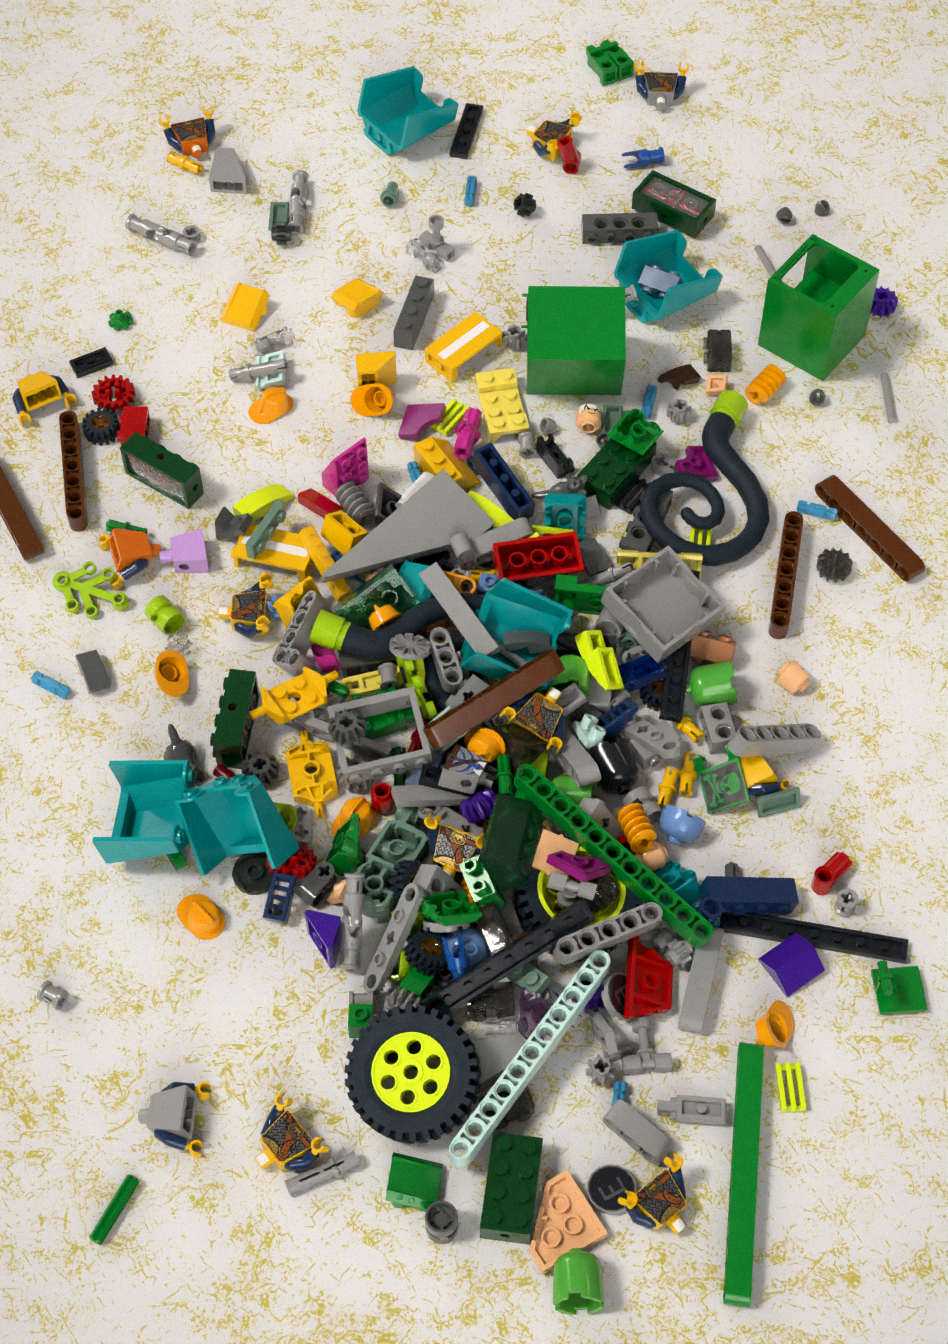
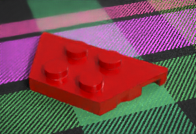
(647, 982)

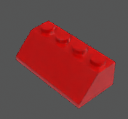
(537, 557)

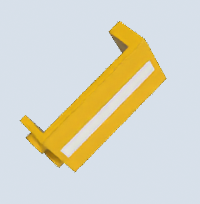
(461, 344)
(281, 551)

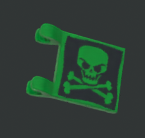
(722, 784)

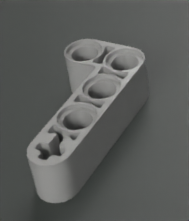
(479, 549)
(295, 643)

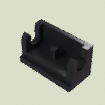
(554, 457)

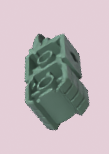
(396, 842)

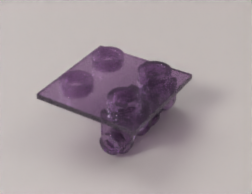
(531, 1012)

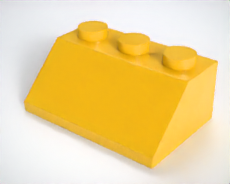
(438, 454)

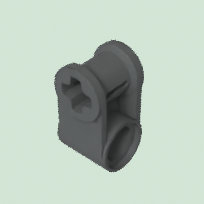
(317, 884)

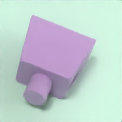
(187, 553)

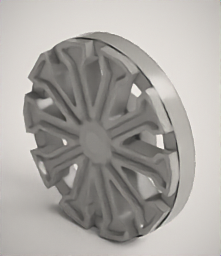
(409, 646)

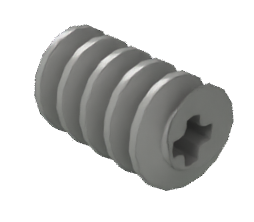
(355, 503)

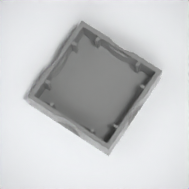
(662, 604)

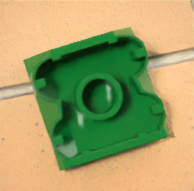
(635, 431)
(346, 846)
(449, 908)
(413, 1182)

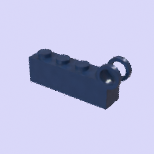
(501, 482)
(746, 895)

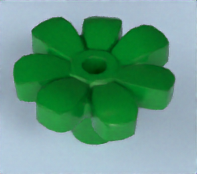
(120, 320)

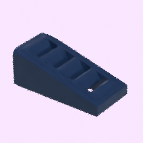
(617, 718)
(268, 915)

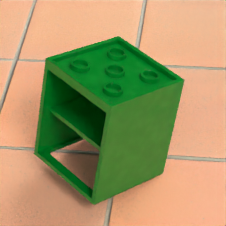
(824, 313)
(575, 340)

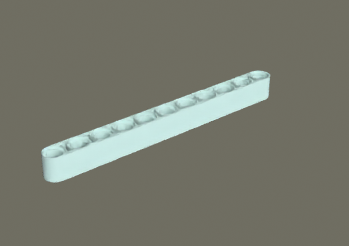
(526, 1066)

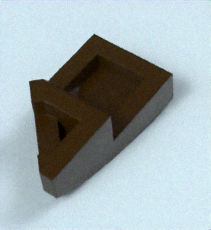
(681, 375)

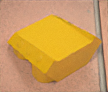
(357, 297)
(245, 307)
(289, 602)

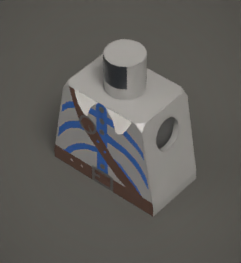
(465, 771)

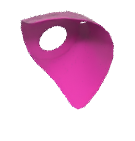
(325, 659)

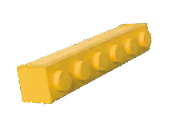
(323, 560)

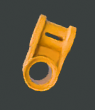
(457, 581)

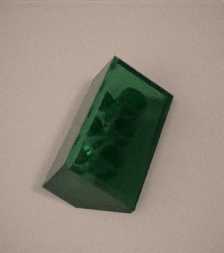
(380, 590)
(511, 841)

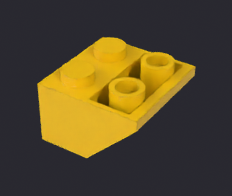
(376, 368)
(342, 531)

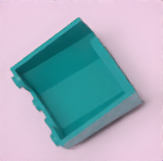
(398, 110)
(666, 252)
(514, 608)
(146, 811)
(233, 819)

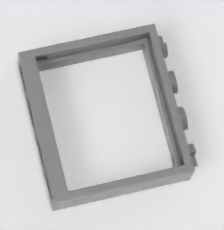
(391, 765)

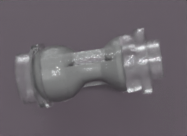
(431, 260)
(265, 344)

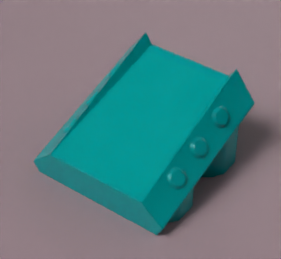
(566, 512)
(410, 573)
(682, 882)

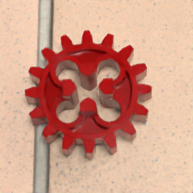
(123, 391)
(298, 865)

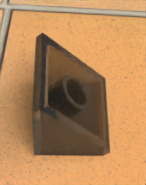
(520, 745)

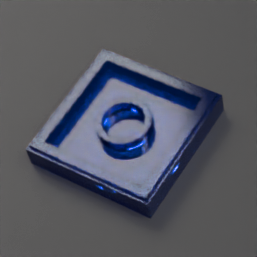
(641, 672)

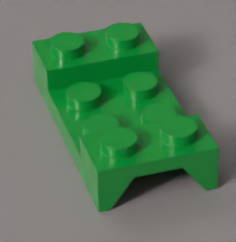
(579, 596)

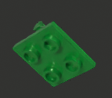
(898, 989)

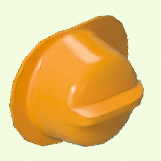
(372, 399)
(271, 405)
(382, 616)
(171, 673)
(485, 743)
(360, 807)
(201, 916)
(775, 1026)

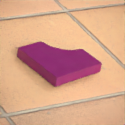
(420, 417)
(697, 463)
(578, 866)

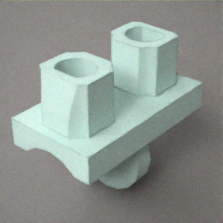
(589, 732)

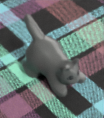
(572, 486)
(182, 750)

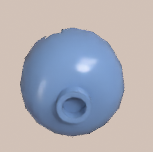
(680, 825)
(473, 942)

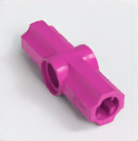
(467, 433)

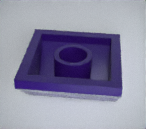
(325, 933)
(792, 964)

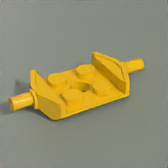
(307, 686)
(312, 788)

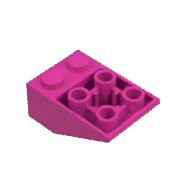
(347, 467)

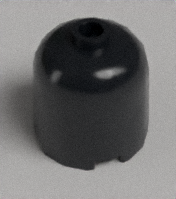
(616, 766)

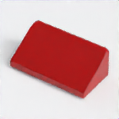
(317, 502)

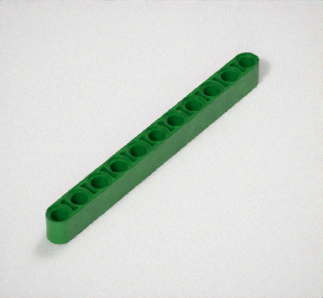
(608, 843)
(743, 1176)

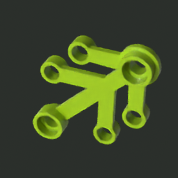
(88, 588)
(427, 709)

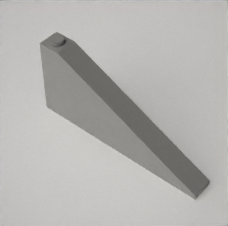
(415, 529)

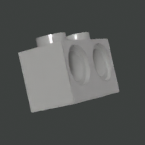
(715, 728)
(435, 880)

